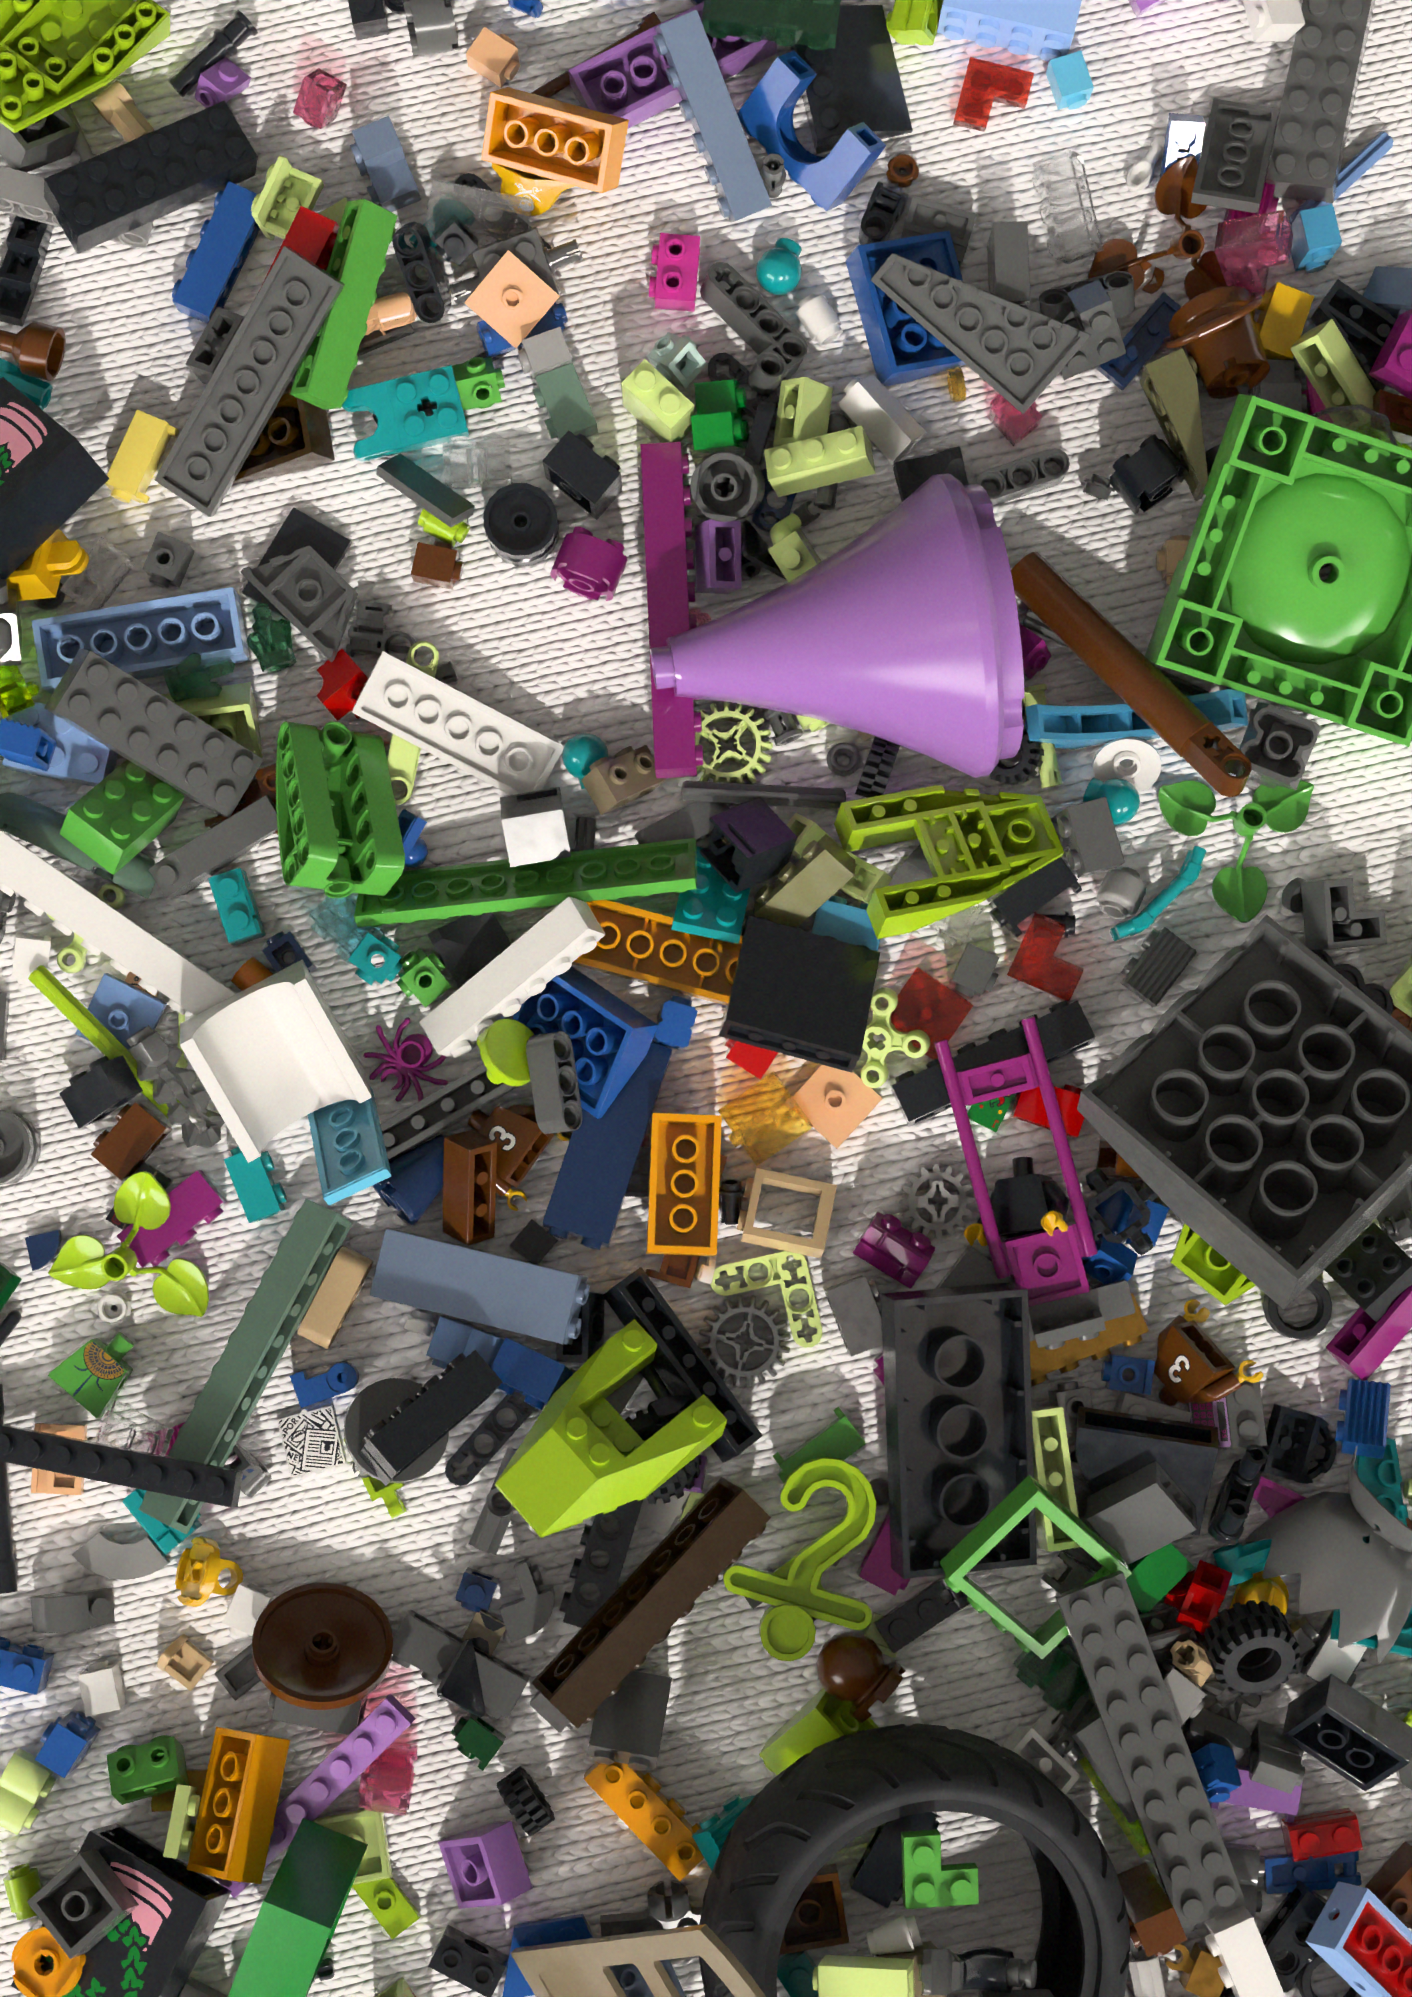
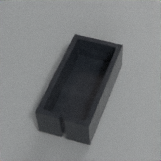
(434, 1413)

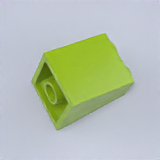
(813, 1725)

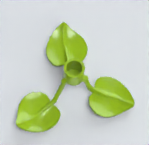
(146, 1204)

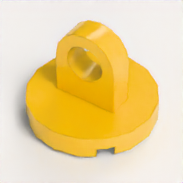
(199, 1572)

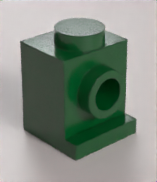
(477, 1739)

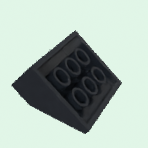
(855, 80)

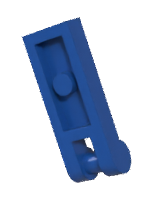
(1316, 1873)

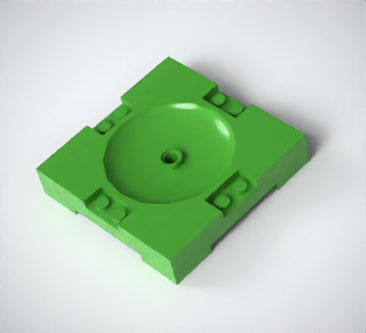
(1250, 589)

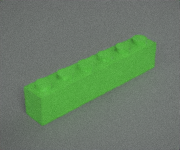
(358, 263)

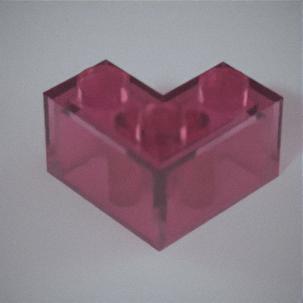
(1251, 246)

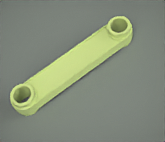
(403, 755)

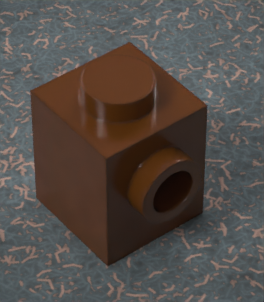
(437, 565)

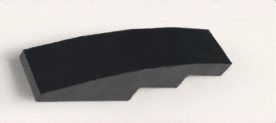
(22, 268)

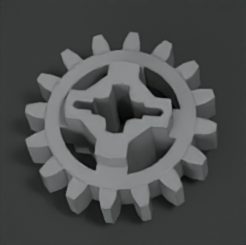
(936, 1179)

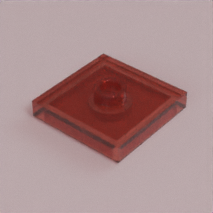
(930, 1007)

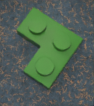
(930, 1883)

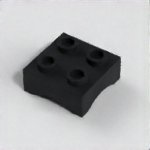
(914, 472)
(469, 944)
(1372, 1271)

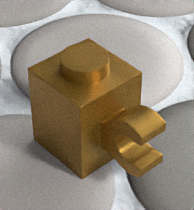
(1199, 1970)

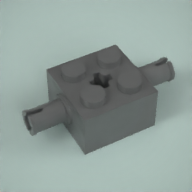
(529, 250)

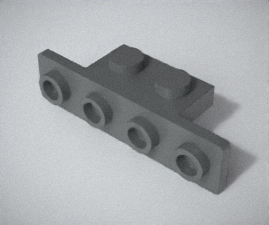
(1079, 1315)

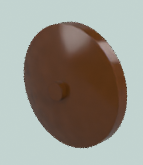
(322, 1646)

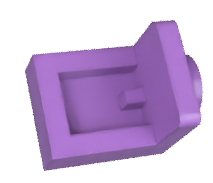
(221, 83)

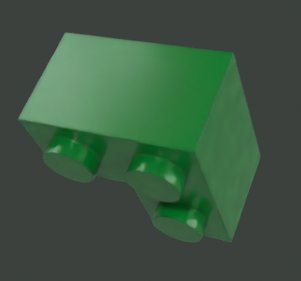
(719, 417)

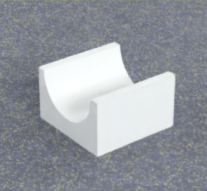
(272, 1057)

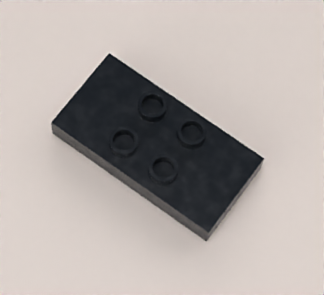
(956, 1421)

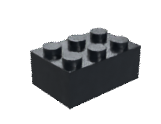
(1348, 1732)

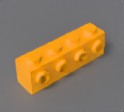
(648, 1814)

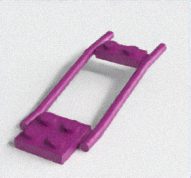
(1040, 1262)

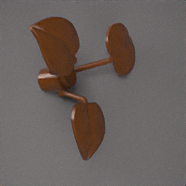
(1171, 197)

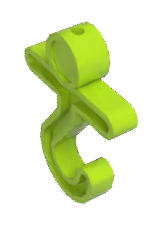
(796, 1586)

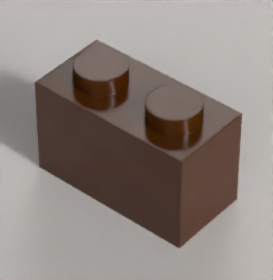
(130, 1140)

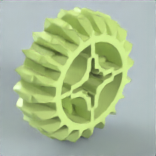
(713, 736)

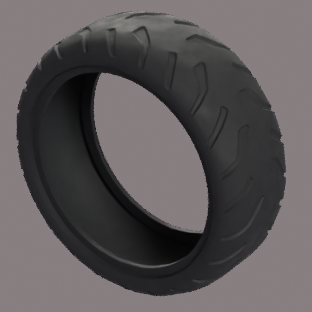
(903, 1772)

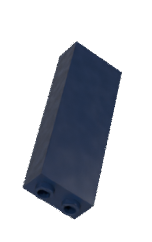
(604, 1158)

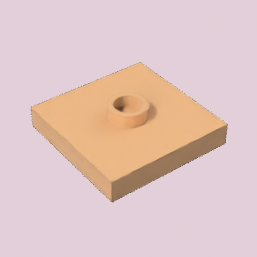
(511, 299)
(836, 1102)

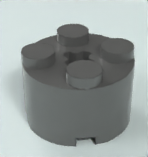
(430, 26)
(713, 500)

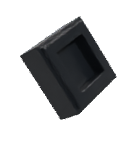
(533, 1242)

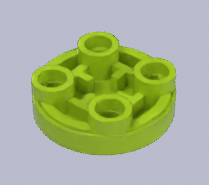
(504, 1052)

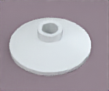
(1140, 770)

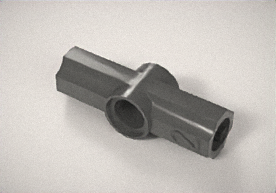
(492, 1520)

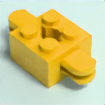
(41, 572)

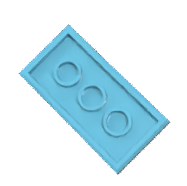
(348, 1148)

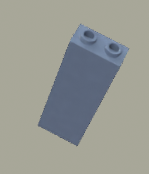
(480, 1286)

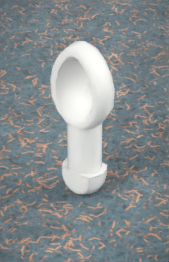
(1142, 172)

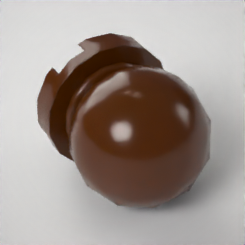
(855, 1671)

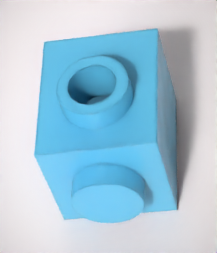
(1069, 81)

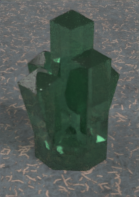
(271, 641)
(190, 681)

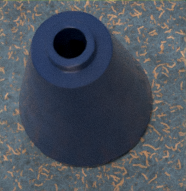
(414, 1180)

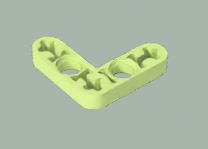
(776, 1276)

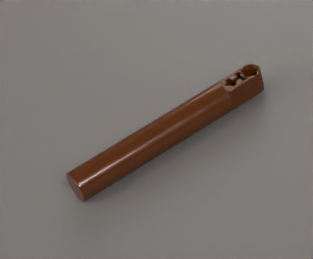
(1130, 674)

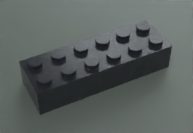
(150, 177)

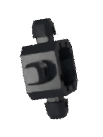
(1141, 1241)

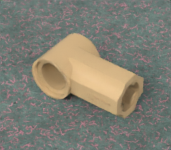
(119, 109)
(1192, 1661)

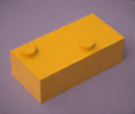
(554, 139)
(684, 1184)
(238, 1805)

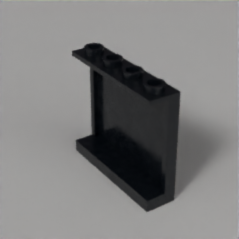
(801, 994)

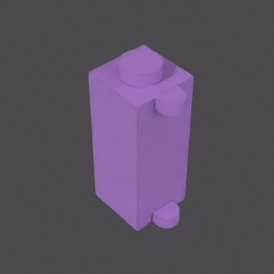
(1263, 1797)

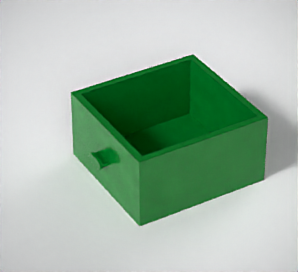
(299, 1914)

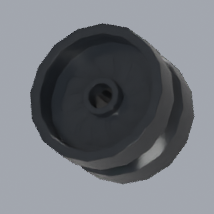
(521, 504)

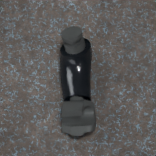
(974, 1969)

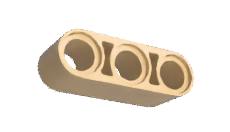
(335, 1297)

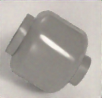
(1121, 893)

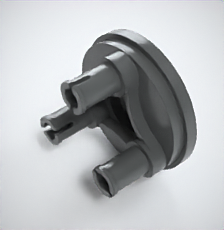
(379, 1403)

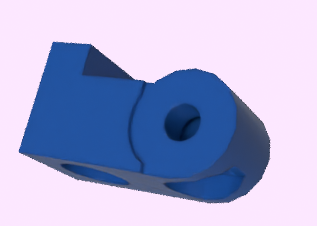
(338, 1380)

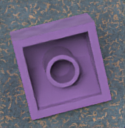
(485, 1865)

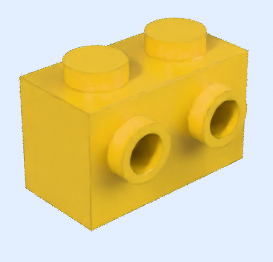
(1282, 319)

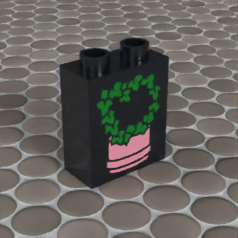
(41, 477)
(163, 1936)

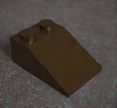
(291, 442)

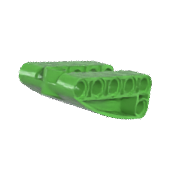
(336, 811)

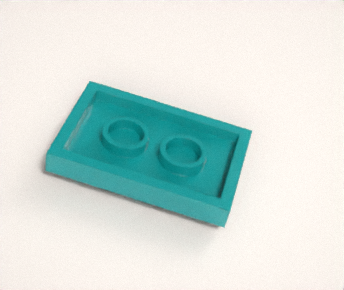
(712, 908)

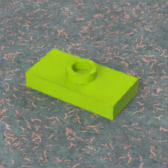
(388, 1905)

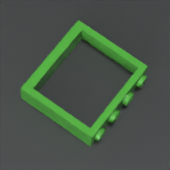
(993, 1529)

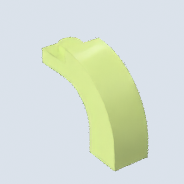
(866, 875)

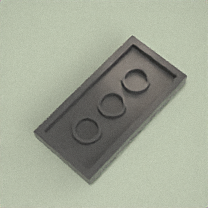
(1235, 156)

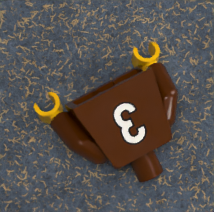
(517, 1141)
(1193, 1364)

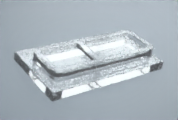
(485, 212)
(133, 1430)

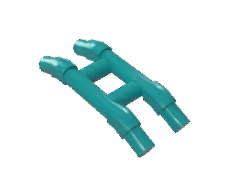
(1187, 875)

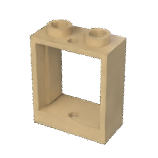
(810, 1247)

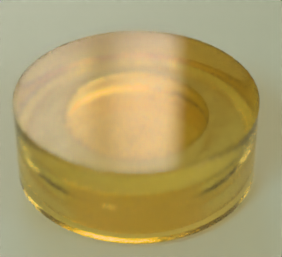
(956, 384)

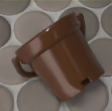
(1222, 339)

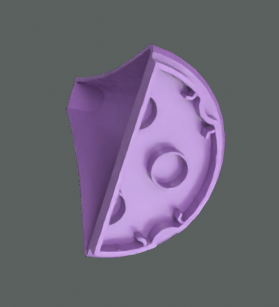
(886, 637)

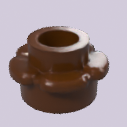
(902, 162)

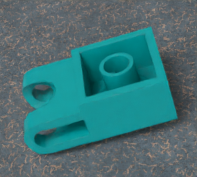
(397, 410)

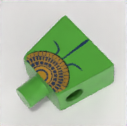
(95, 1373)

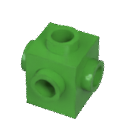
(478, 383)
(422, 976)

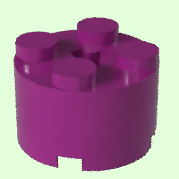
(589, 564)

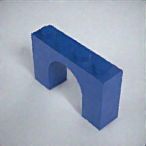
(770, 120)

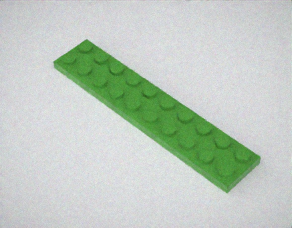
(498, 887)

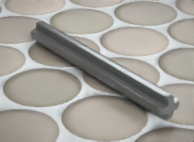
(772, 794)

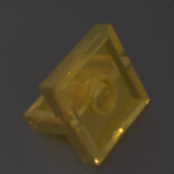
(765, 1119)

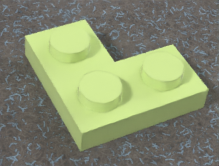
(180, 1829)

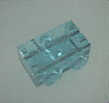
(336, 919)

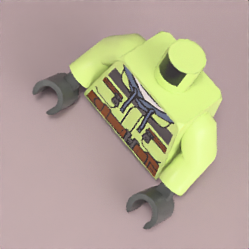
(790, 545)

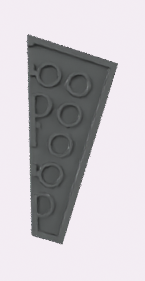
(995, 337)

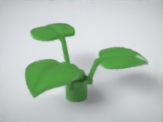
(1189, 807)

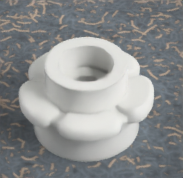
(105, 1304)
(419, 1323)

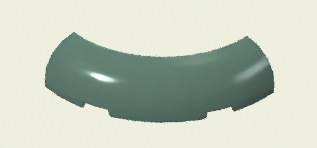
(42, 828)

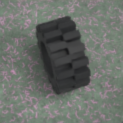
(877, 768)
(1024, 768)
(525, 1801)

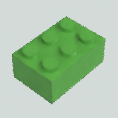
(121, 816)

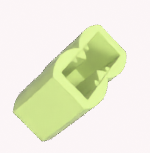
(20, 1790)

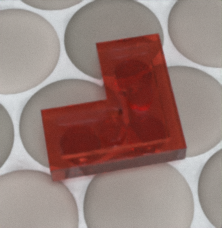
(989, 83)
(1037, 965)

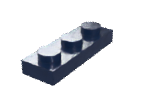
(1141, 342)

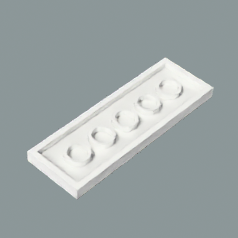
(456, 727)

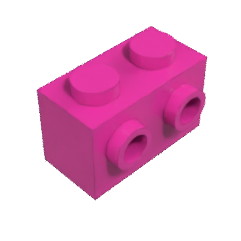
(676, 272)

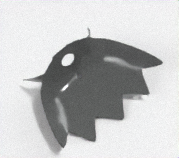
(1339, 1570)

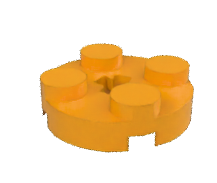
(28, 1973)

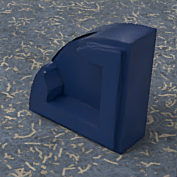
(43, 1248)

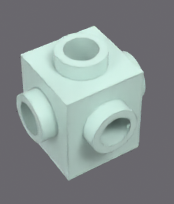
(677, 359)

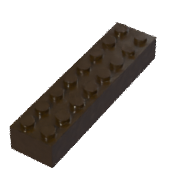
(651, 1601)

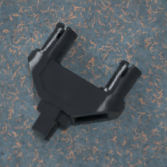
(1236, 1496)

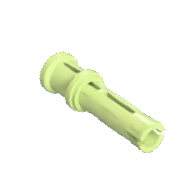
(1049, 769)

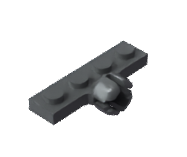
(661, 1914)

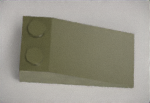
(1174, 398)

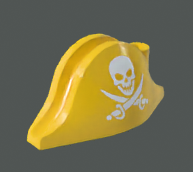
(528, 185)

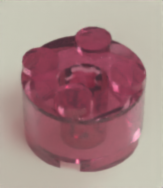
(389, 1780)

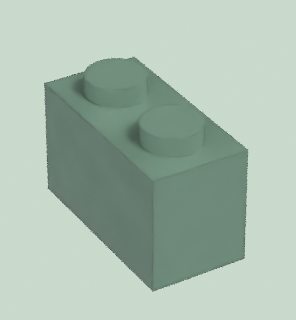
(564, 402)

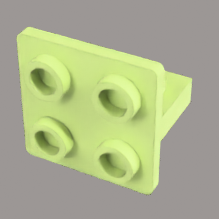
(282, 196)

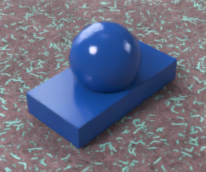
(414, 846)

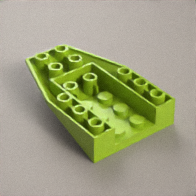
(69, 49)

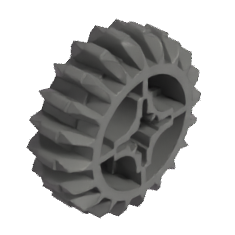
(772, 1346)

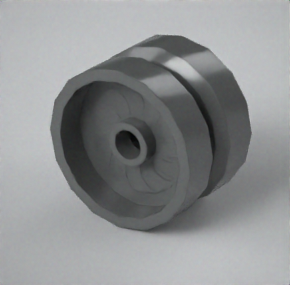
(19, 1147)

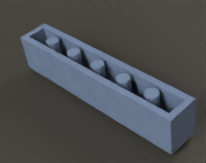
(712, 116)

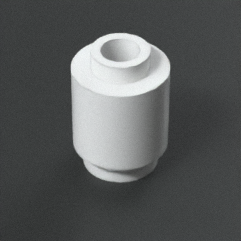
(819, 319)

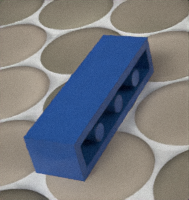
(219, 256)

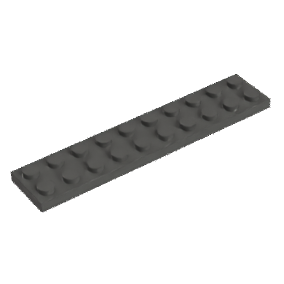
(1150, 1749)

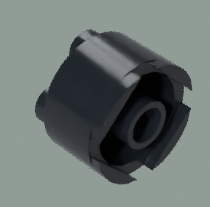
(1147, 474)

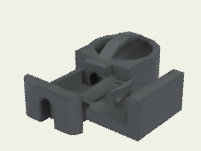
(372, 632)

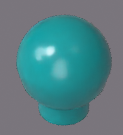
(780, 267)
(582, 752)
(1121, 797)

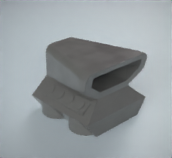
(1278, 745)

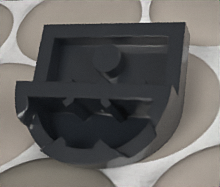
(1298, 1445)

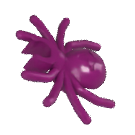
(406, 1061)

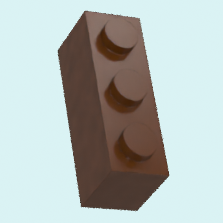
(469, 1187)

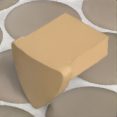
(184, 1662)

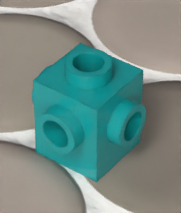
(366, 949)

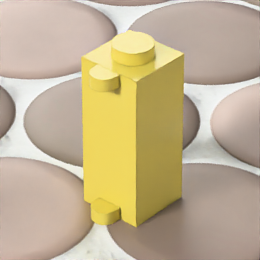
(139, 457)

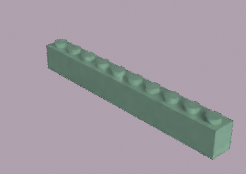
(253, 1352)

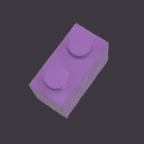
(718, 557)

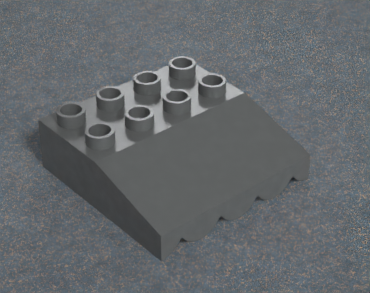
(1266, 1110)

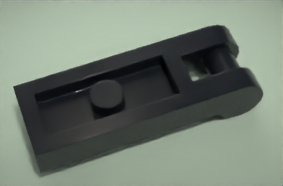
(919, 1615)

